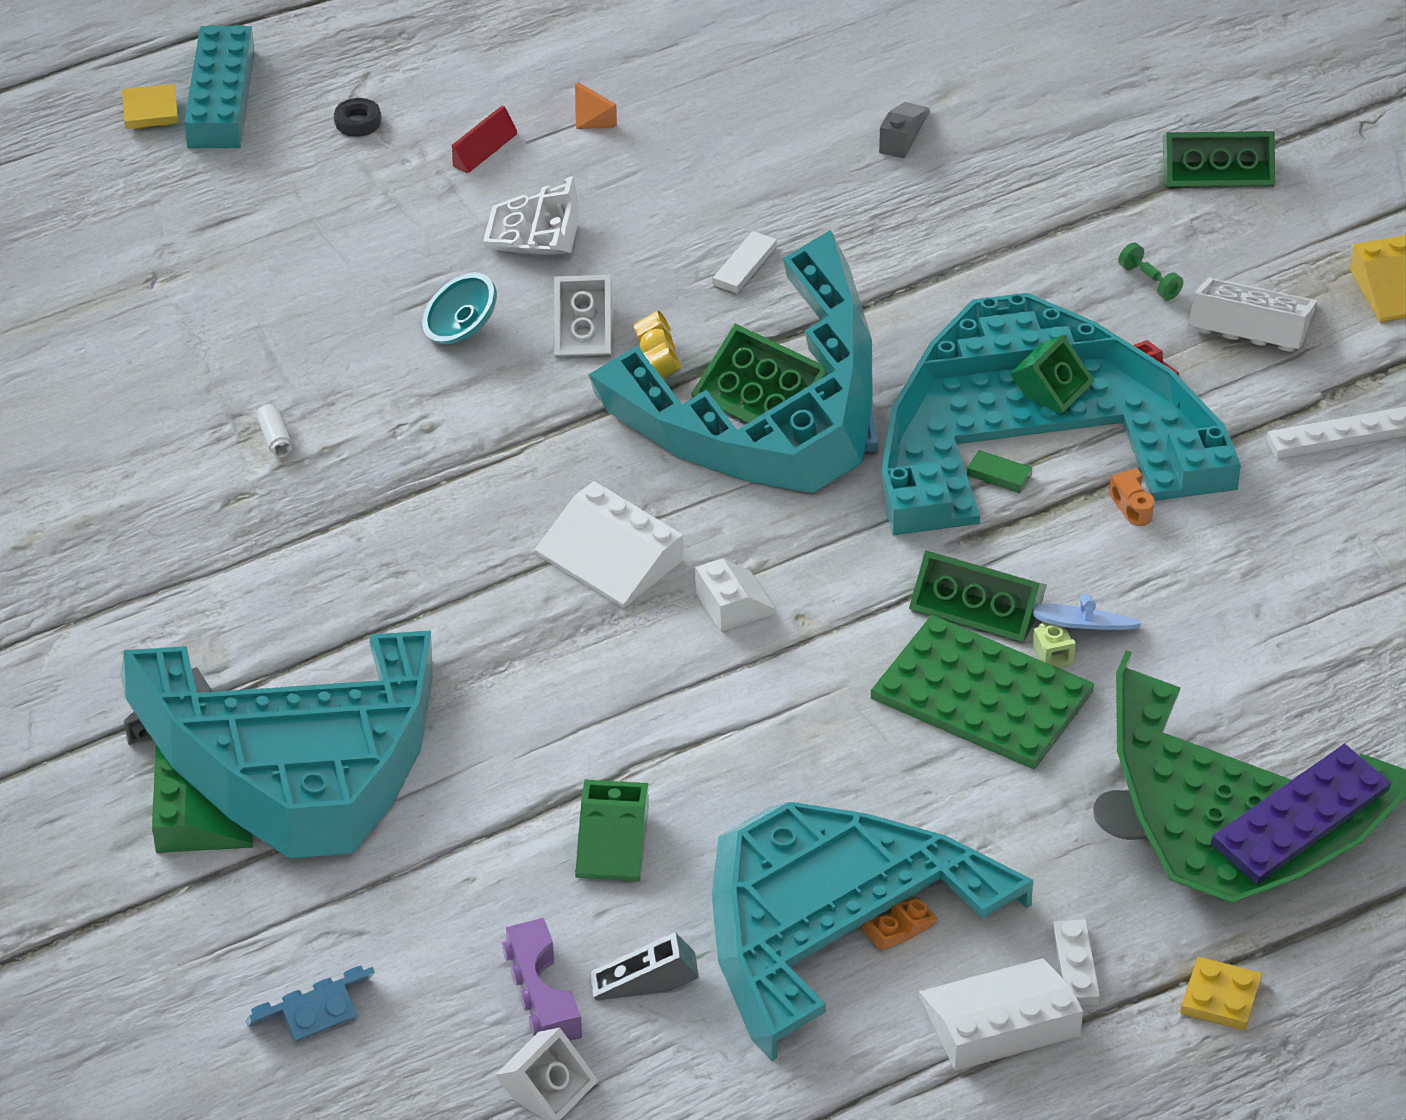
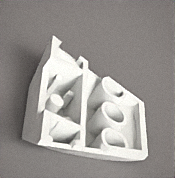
(536, 224)

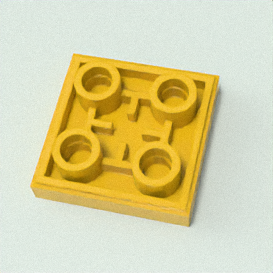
(150, 106)

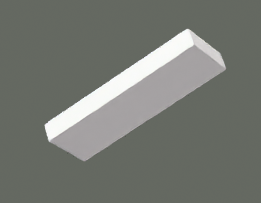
(744, 262)

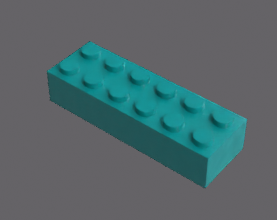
(219, 87)

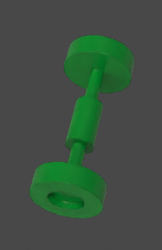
(1132, 257)

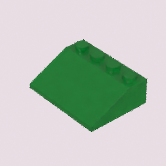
(755, 374)
(187, 819)

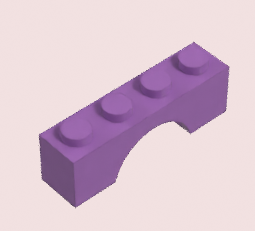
(532, 952)

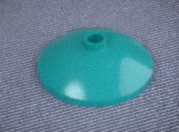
(460, 308)

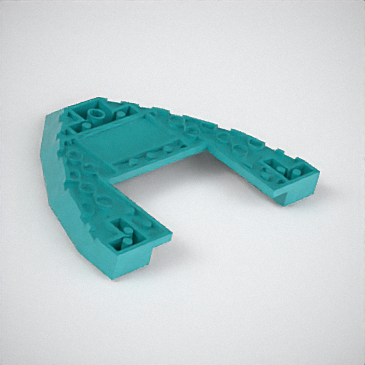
(968, 396)

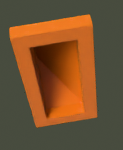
(593, 109)

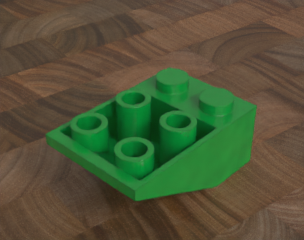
(612, 830)

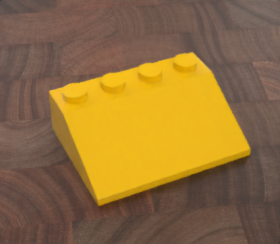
(1381, 275)

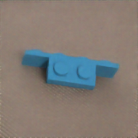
(317, 1009)

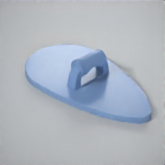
(1083, 616)

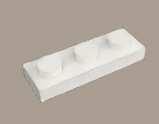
(1076, 960)

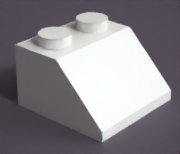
(731, 594)
(547, 1075)

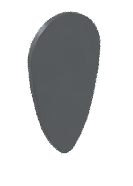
(1117, 815)

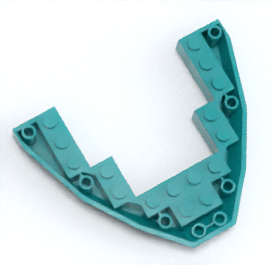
(799, 441)

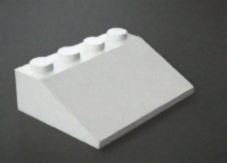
(1251, 314)
(611, 545)
(1003, 1013)

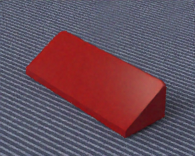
(483, 140)

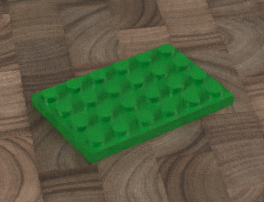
(982, 691)

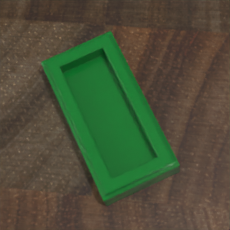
(999, 471)

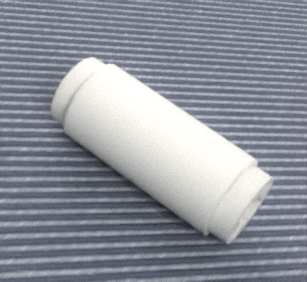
(274, 430)

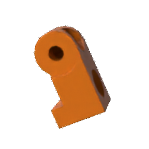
(1130, 497)

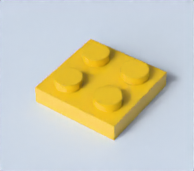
(1221, 993)

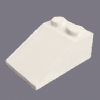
(583, 315)

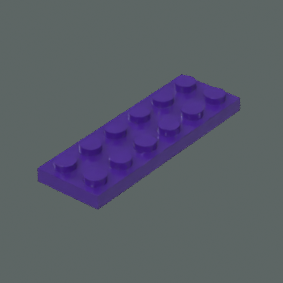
(1300, 813)

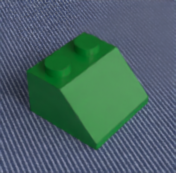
(1053, 375)

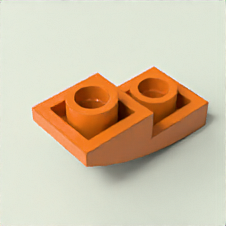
(903, 923)

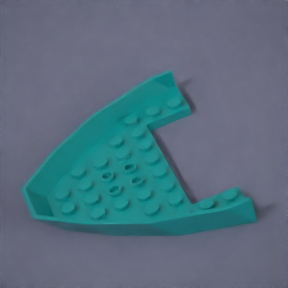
(291, 762)
(813, 875)

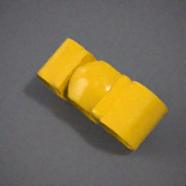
(658, 344)

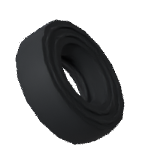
(357, 127)

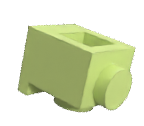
(1053, 638)

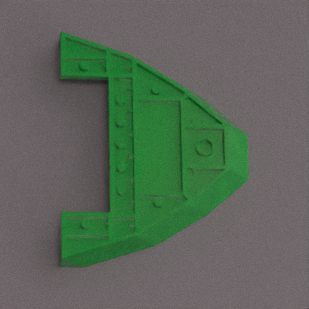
(1193, 792)

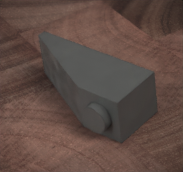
(901, 128)
(647, 970)

